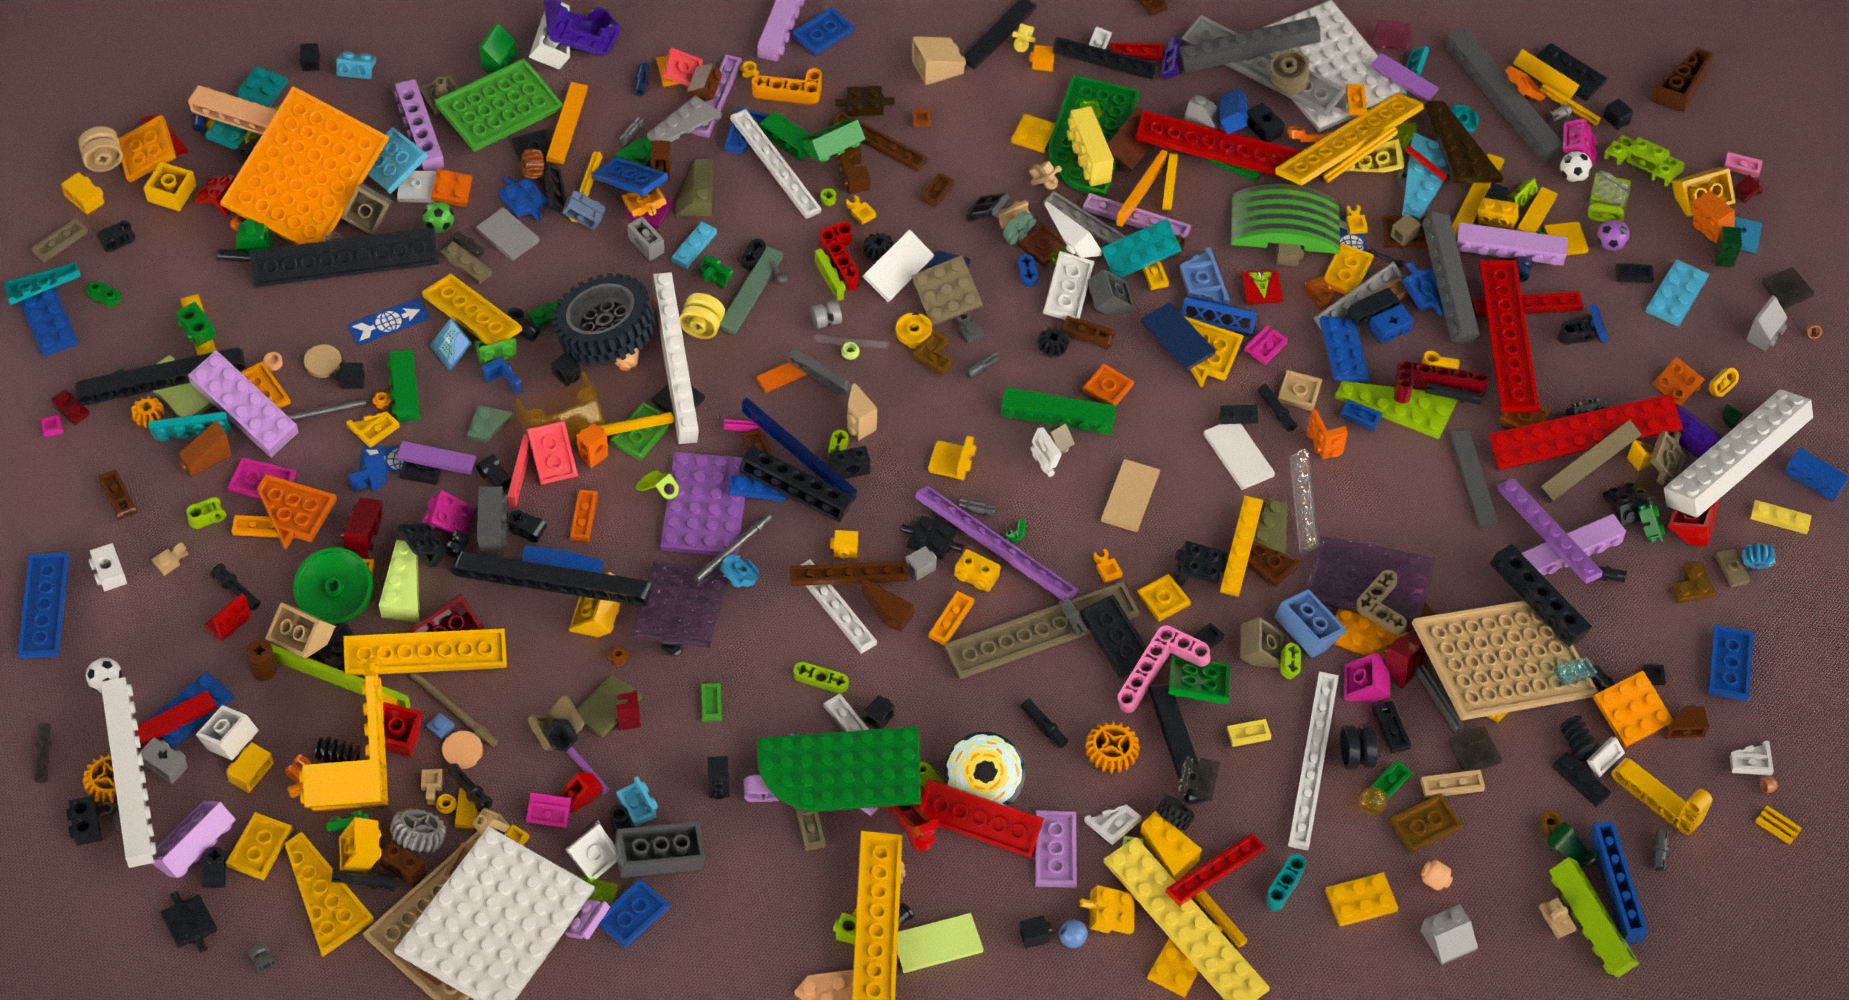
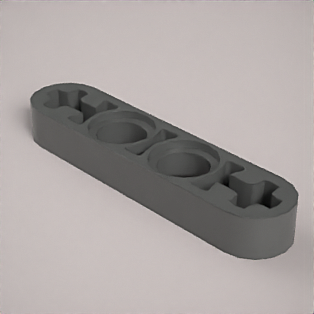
(818, 371)

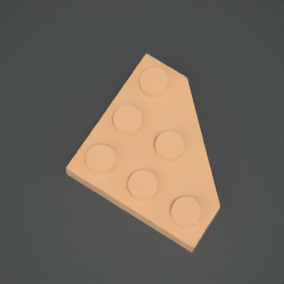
(826, 986)

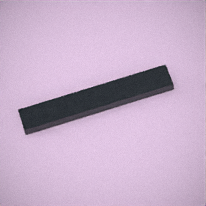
(999, 32)
(1104, 58)

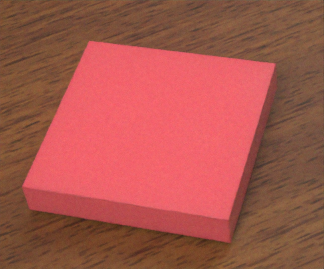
(681, 66)

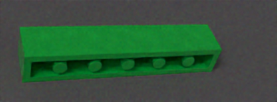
(1058, 409)

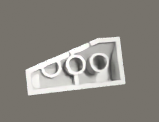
(1077, 238)

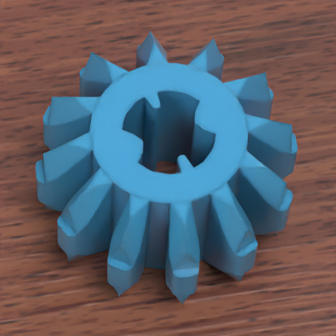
(1758, 556)

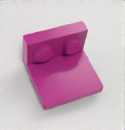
(1579, 137)

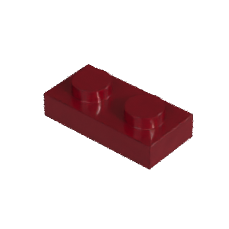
(69, 407)

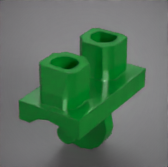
(712, 270)

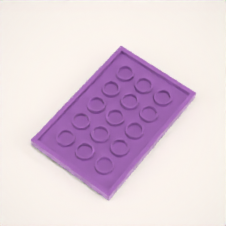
(703, 513)

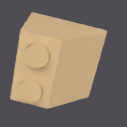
(861, 414)

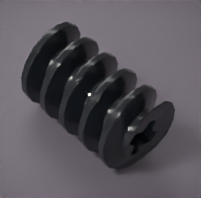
(1577, 739)
(336, 753)

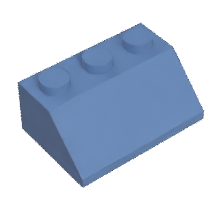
(1309, 623)

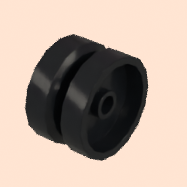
(1358, 746)

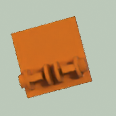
(1679, 381)

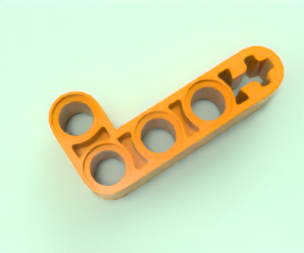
(789, 90)

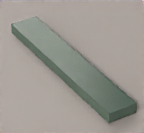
(750, 291)

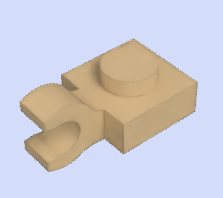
(168, 560)
(431, 782)

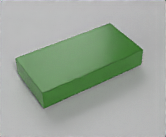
(711, 702)

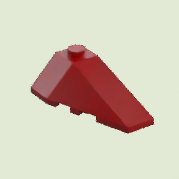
(1692, 529)

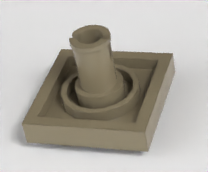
(439, 87)

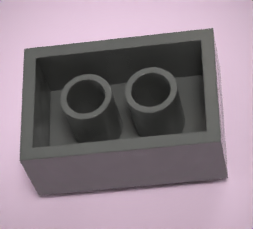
(492, 521)

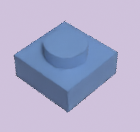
(440, 726)

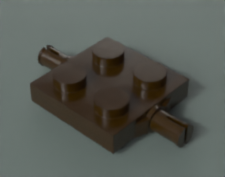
(865, 101)

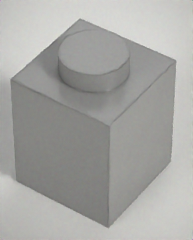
(921, 563)

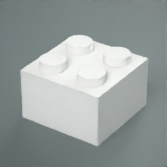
(227, 732)

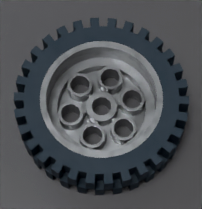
(604, 319)

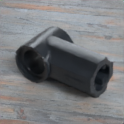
(529, 329)
(491, 469)

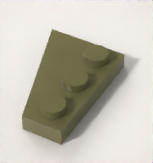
(1273, 526)

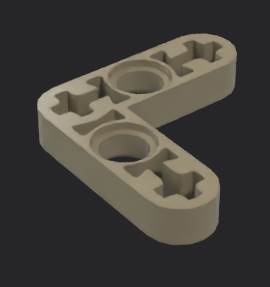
(1375, 605)

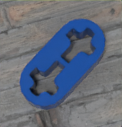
(1031, 269)

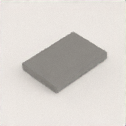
(507, 234)

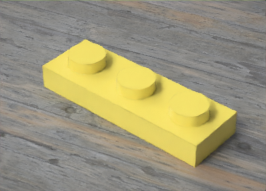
(1781, 517)

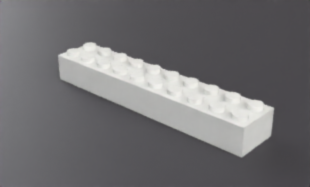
(1738, 453)

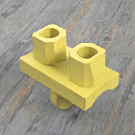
(1023, 37)

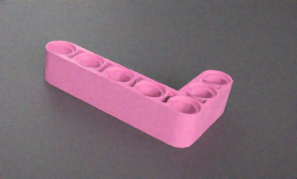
(1156, 662)

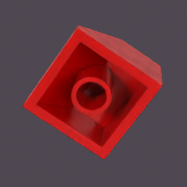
(401, 728)

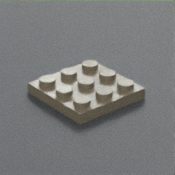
(947, 290)

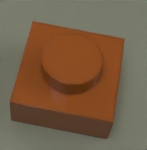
(921, 118)

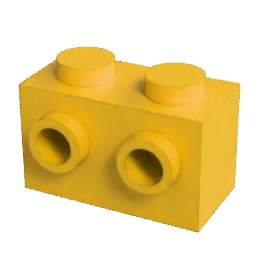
(1498, 214)
(977, 570)

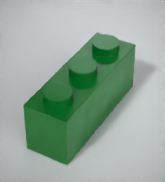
(785, 134)

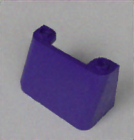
(590, 33)

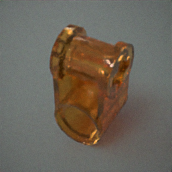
(1319, 292)

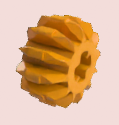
(147, 410)

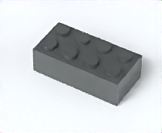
(659, 849)

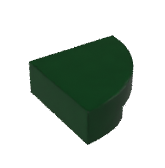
(1731, 416)

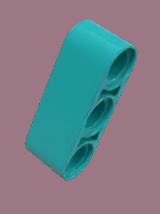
(1287, 874)

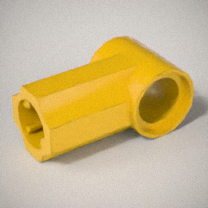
(1434, 358)

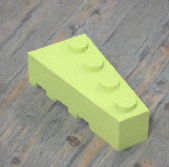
(401, 586)

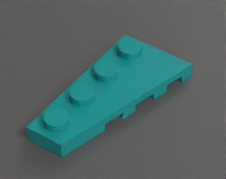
(33, 284)

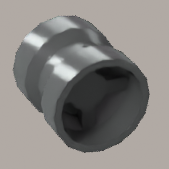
(261, 956)

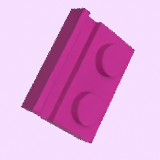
(1266, 345)
(549, 810)

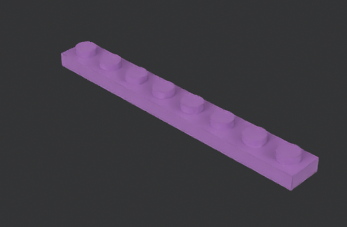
(1550, 531)

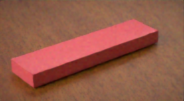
(519, 472)

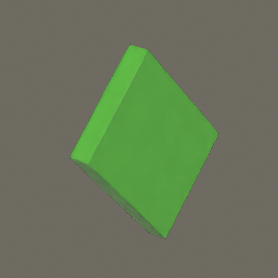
(640, 441)

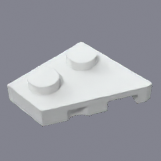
(1752, 760)

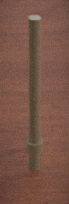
(479, 730)

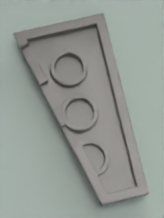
(684, 120)

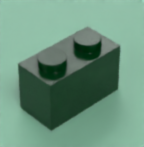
(1728, 246)

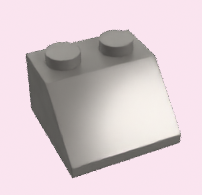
(1768, 325)
(1449, 934)

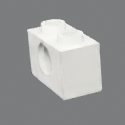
(111, 576)

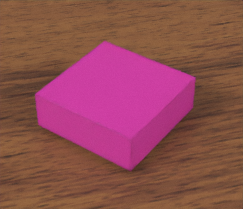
(51, 425)

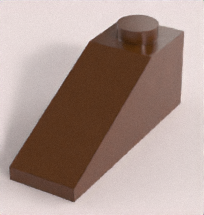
(891, 608)

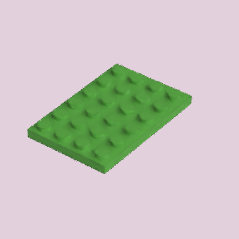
(498, 105)

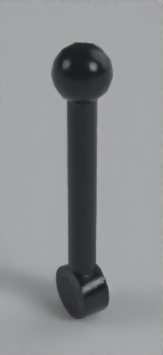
(1399, 263)

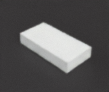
(1605, 756)

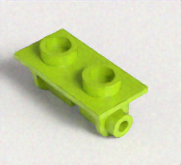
(1523, 193)

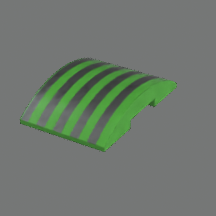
(1285, 216)

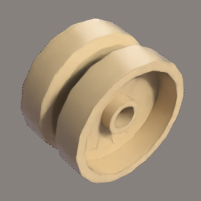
(100, 149)

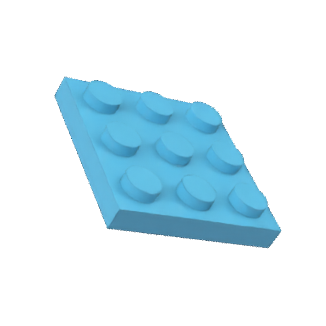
(396, 161)

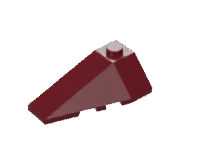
(1403, 657)

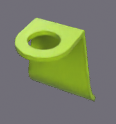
(658, 480)

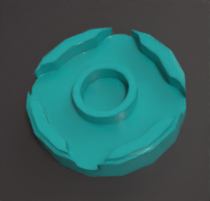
(1466, 116)

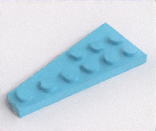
(1421, 182)

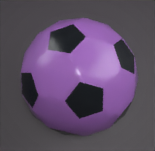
(1613, 234)

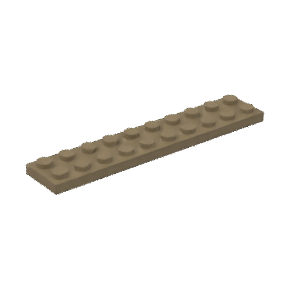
(1026, 634)

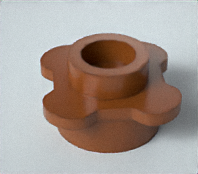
(618, 660)

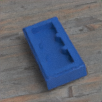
(1598, 324)

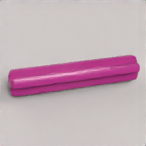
(740, 425)

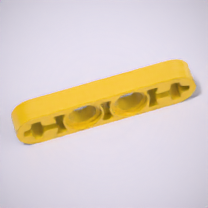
(1170, 181)

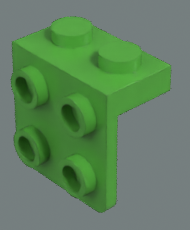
(491, 352)

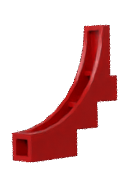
(917, 826)

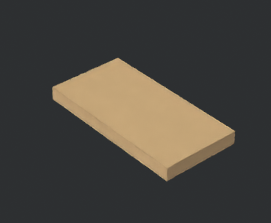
(1130, 495)

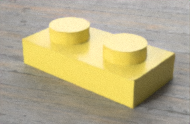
(1248, 732)

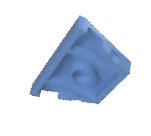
(1204, 279)

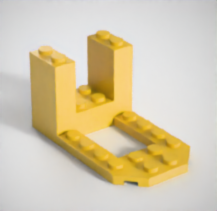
(353, 782)

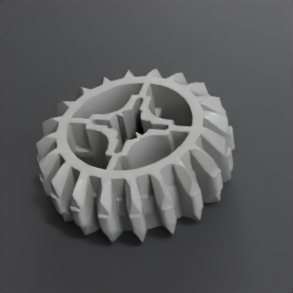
(418, 830)

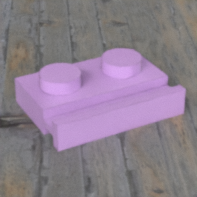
(587, 919)

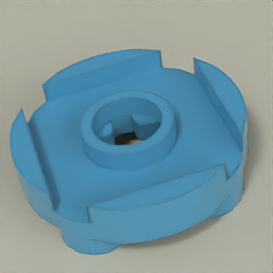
(739, 571)

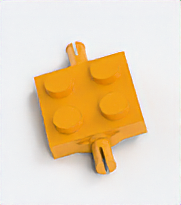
(639, 205)

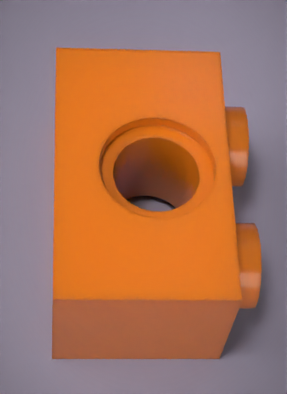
(592, 445)

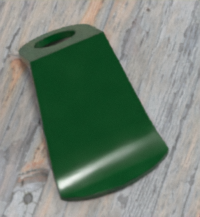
(1569, 845)

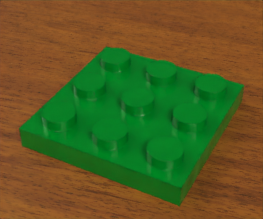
(1198, 682)

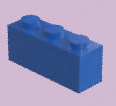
(1233, 110)
(1816, 474)

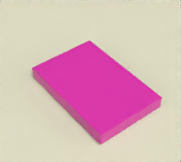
(250, 474)

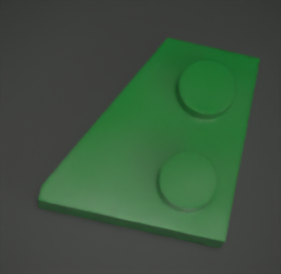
(637, 152)

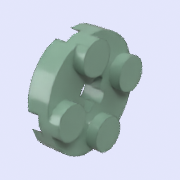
(1018, 228)

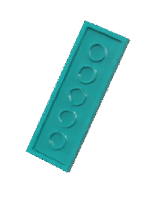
(259, 87)

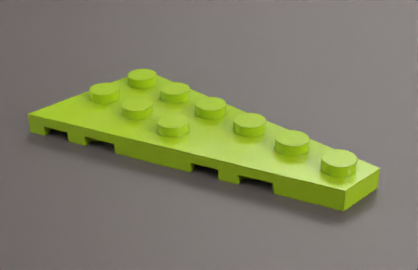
(1423, 413)

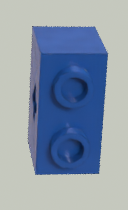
(1391, 324)

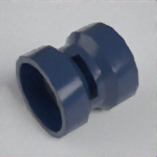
(1523, 265)

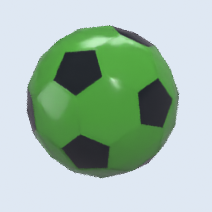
(438, 215)

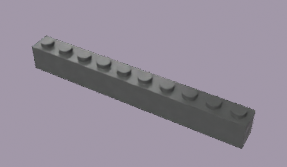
(1504, 95)

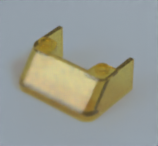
(575, 417)

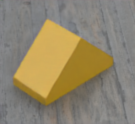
(1640, 454)

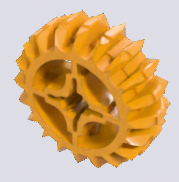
(1111, 754)
(98, 781)

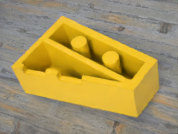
(1169, 846)

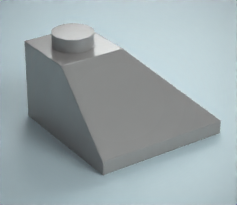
(1203, 112)

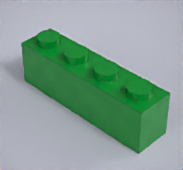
(404, 384)

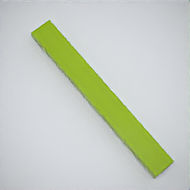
(330, 674)

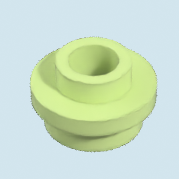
(850, 350)

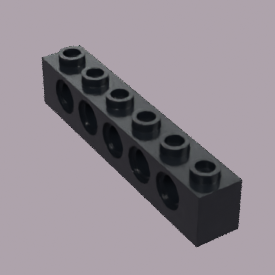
(796, 484)
(1540, 595)

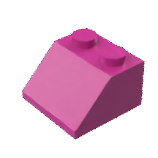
(1366, 679)

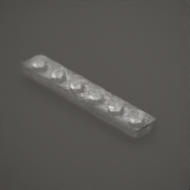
(1304, 501)

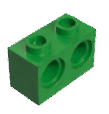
(196, 324)

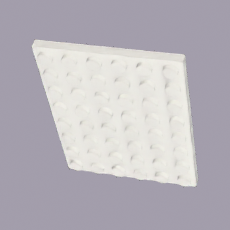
(1343, 59)
(494, 919)

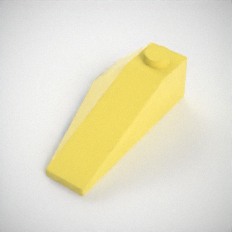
(1383, 159)

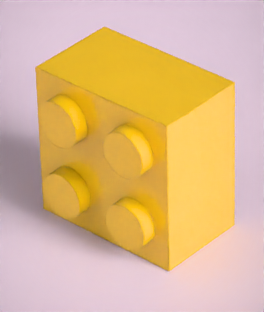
(170, 186)
(360, 845)

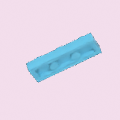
(694, 245)

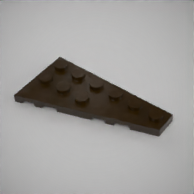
(1460, 151)

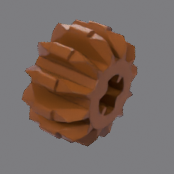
(532, 164)

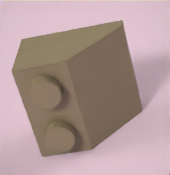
(366, 209)
(1261, 643)

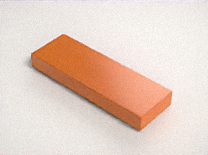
(779, 376)
(583, 516)

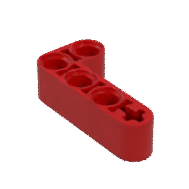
(832, 243)

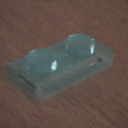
(1575, 671)

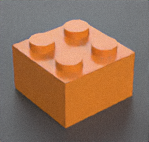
(1711, 214)

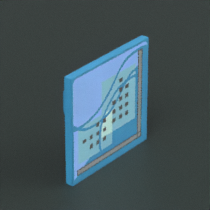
(450, 344)

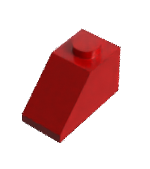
(582, 790)

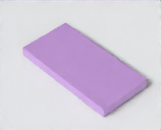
(1056, 850)

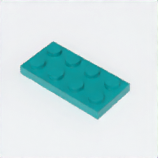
(1141, 249)
(186, 426)

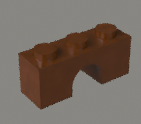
(855, 178)

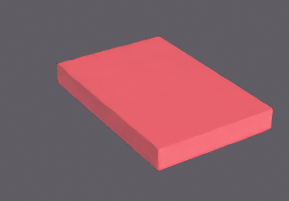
(552, 452)

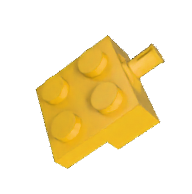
(1110, 910)

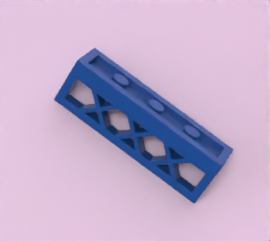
(1224, 309)

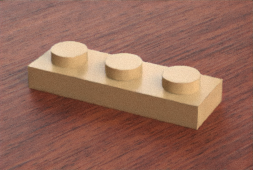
(1452, 783)

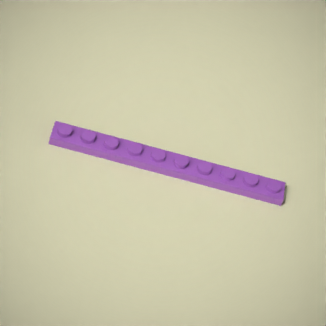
(996, 543)

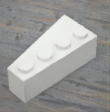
(547, 50)

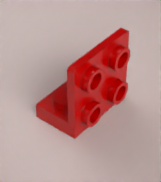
(214, 191)
(229, 618)

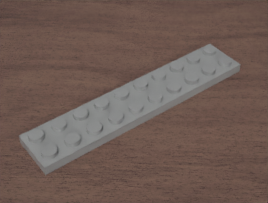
(1319, 94)

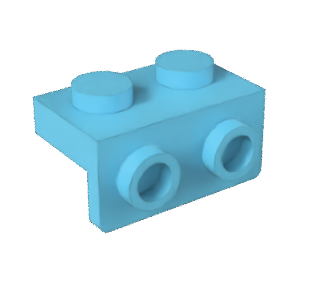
(355, 65)
(638, 802)

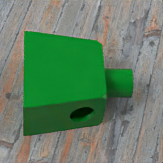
(252, 236)

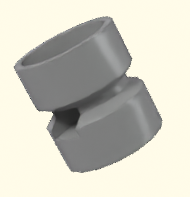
(820, 316)

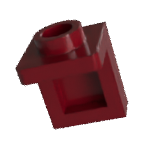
(1748, 188)

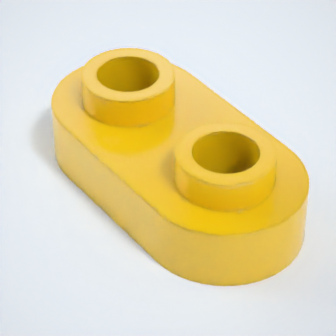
(1723, 382)

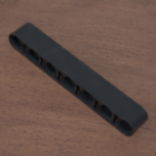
(1174, 732)

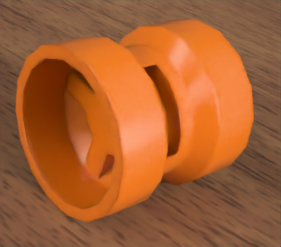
(293, 770)

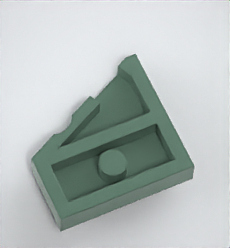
(487, 422)

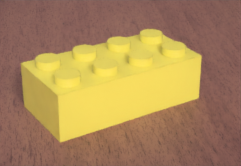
(1090, 146)

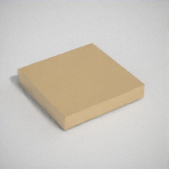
(1299, 390)

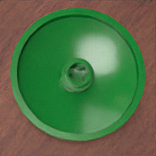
(333, 585)

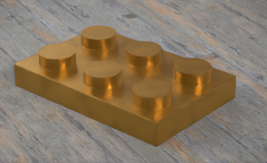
(1426, 823)

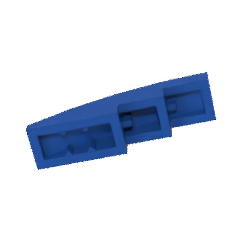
(561, 559)

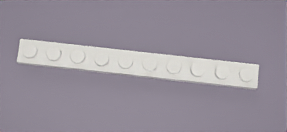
(1313, 761)

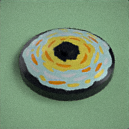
(986, 767)

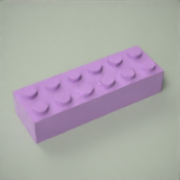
(243, 403)

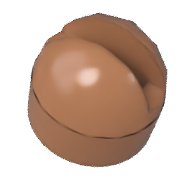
(1817, 329)
(1768, 784)

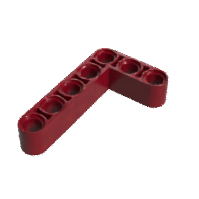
(1417, 375)

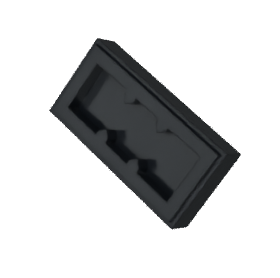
(1634, 273)

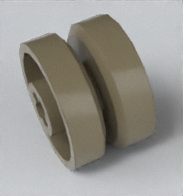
(1289, 72)

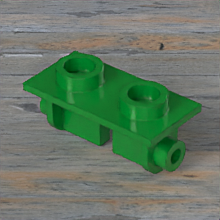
(1651, 514)

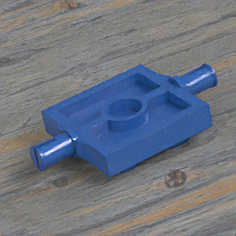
(523, 197)
(1423, 289)

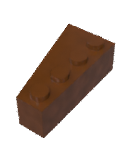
(1682, 84)

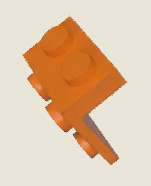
(1326, 443)

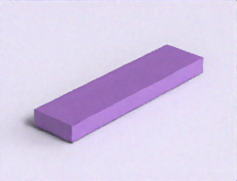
(1404, 77)
(436, 457)

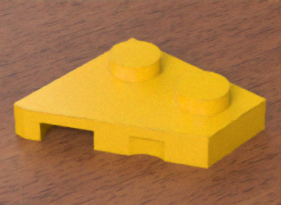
(374, 428)

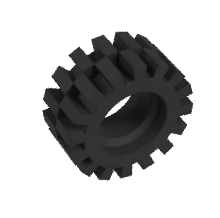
(1175, 812)

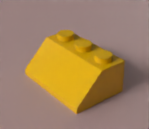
(1693, 186)
(594, 616)

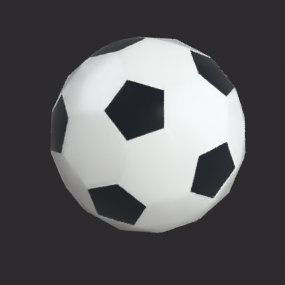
(1576, 166)
(102, 670)

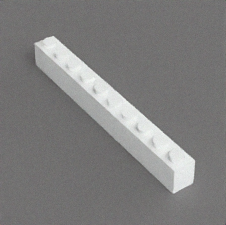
(675, 358)
(127, 772)

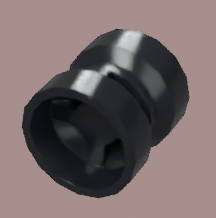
(456, 544)

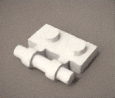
(1045, 451)

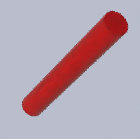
(1439, 173)

